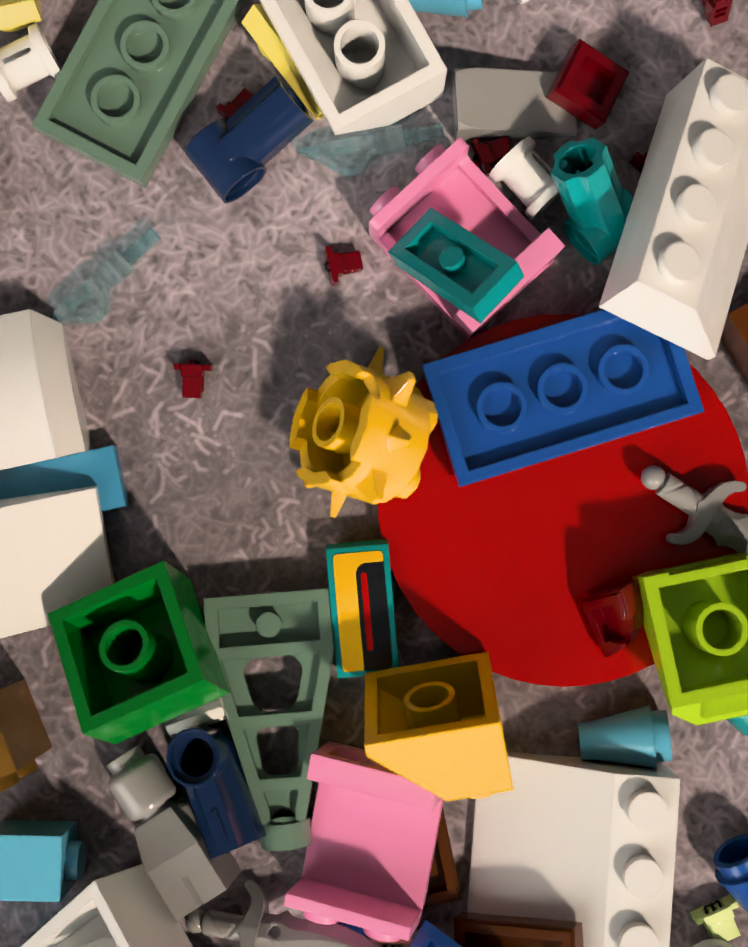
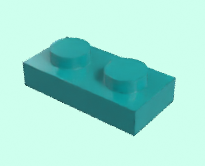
(456, 264)

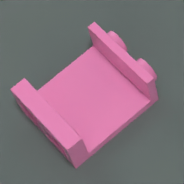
(367, 846)

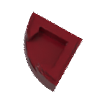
(614, 616)

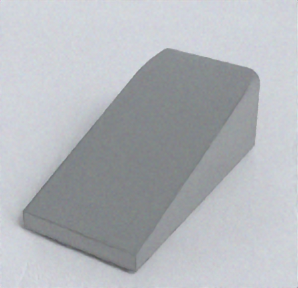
(507, 103)

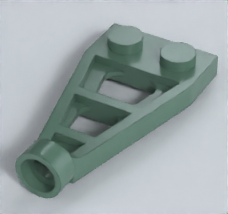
(270, 626)

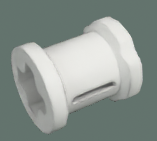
(26, 62)
(527, 177)

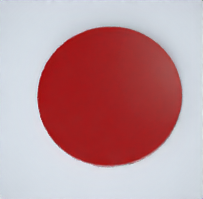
(516, 552)

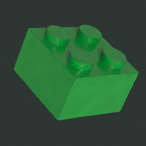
(137, 654)

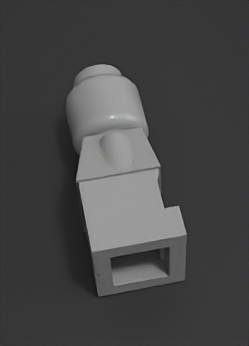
(168, 834)

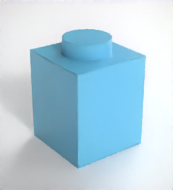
(39, 859)

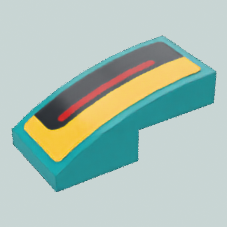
(361, 607)

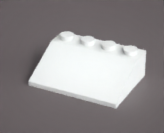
(579, 847)

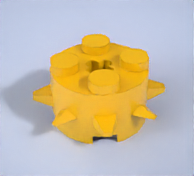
(362, 433)

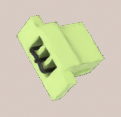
(718, 918)

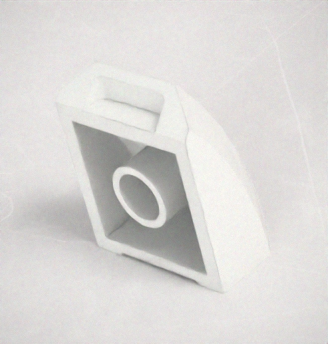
(38, 392)

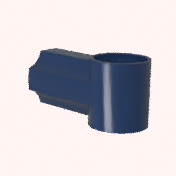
(236, 149)
(218, 795)

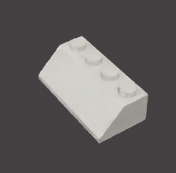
(360, 58)
(687, 215)

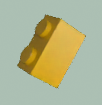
(439, 726)

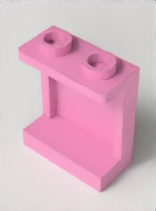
(467, 197)

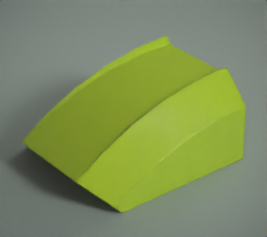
(700, 635)

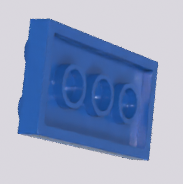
(556, 393)

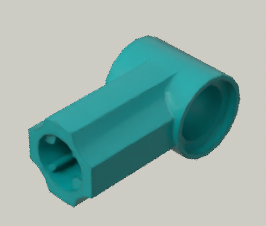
(592, 198)

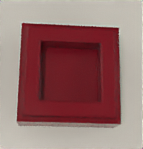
(587, 84)

